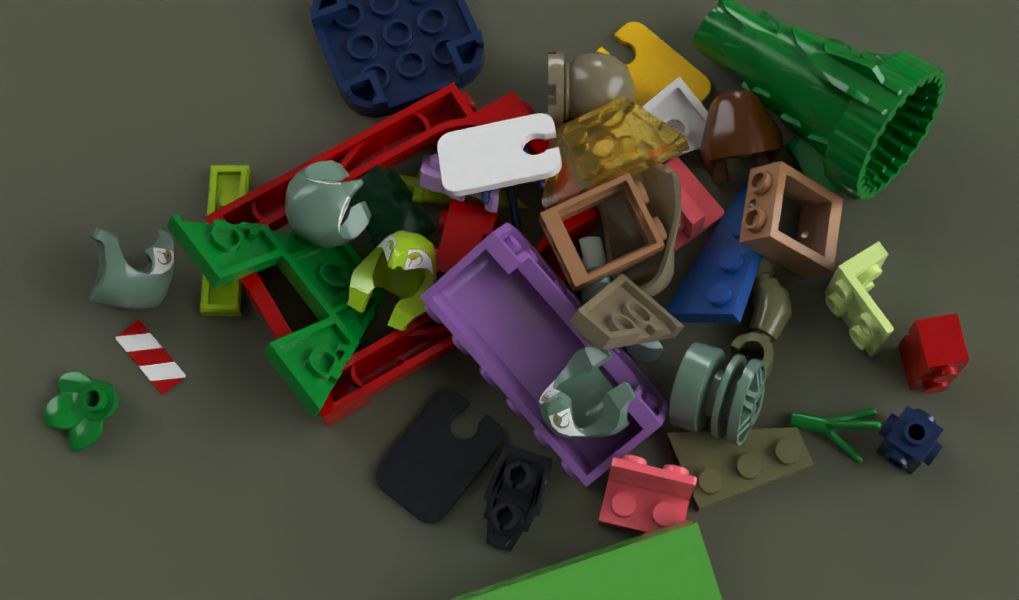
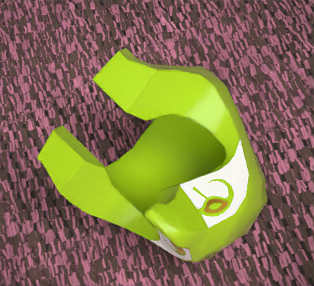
(401, 265)

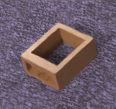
(818, 223)
(562, 245)

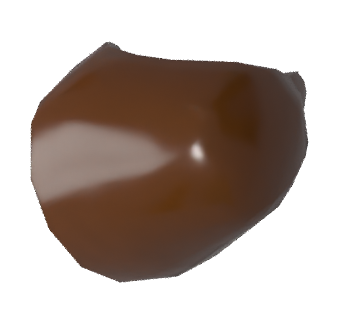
(738, 129)

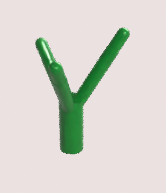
(826, 425)

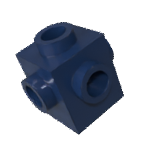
(900, 448)

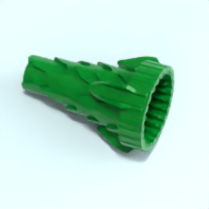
(852, 108)

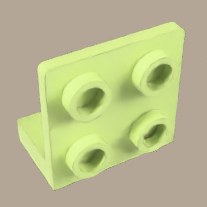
(849, 298)

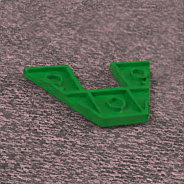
(312, 356)

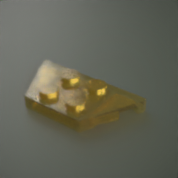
(606, 146)

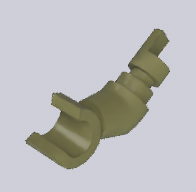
(770, 315)

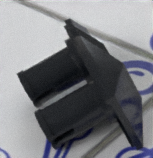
(515, 495)

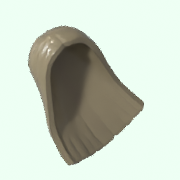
(624, 237)

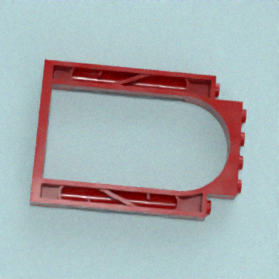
(387, 145)

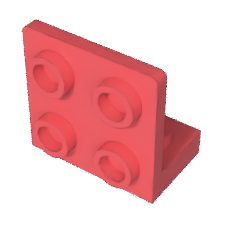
(645, 496)

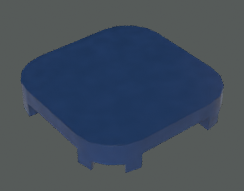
(396, 50)

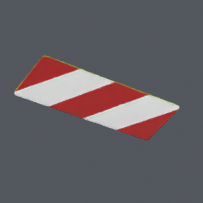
(150, 357)

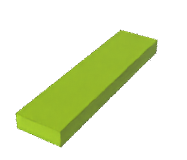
(225, 186)

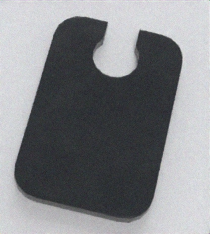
(433, 466)

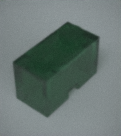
(389, 207)

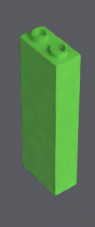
(651, 566)

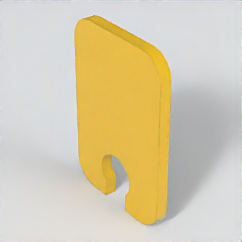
(657, 65)

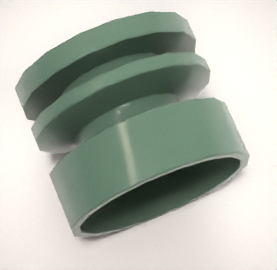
(709, 391)

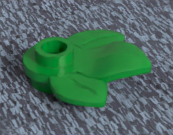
(76, 409)

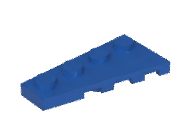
(721, 275)

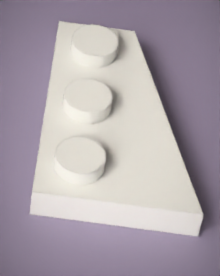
(681, 111)

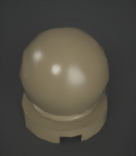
(585, 84)

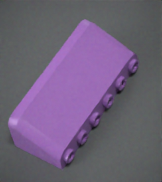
(515, 324)

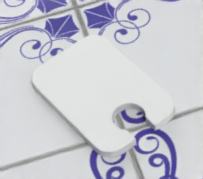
(494, 156)

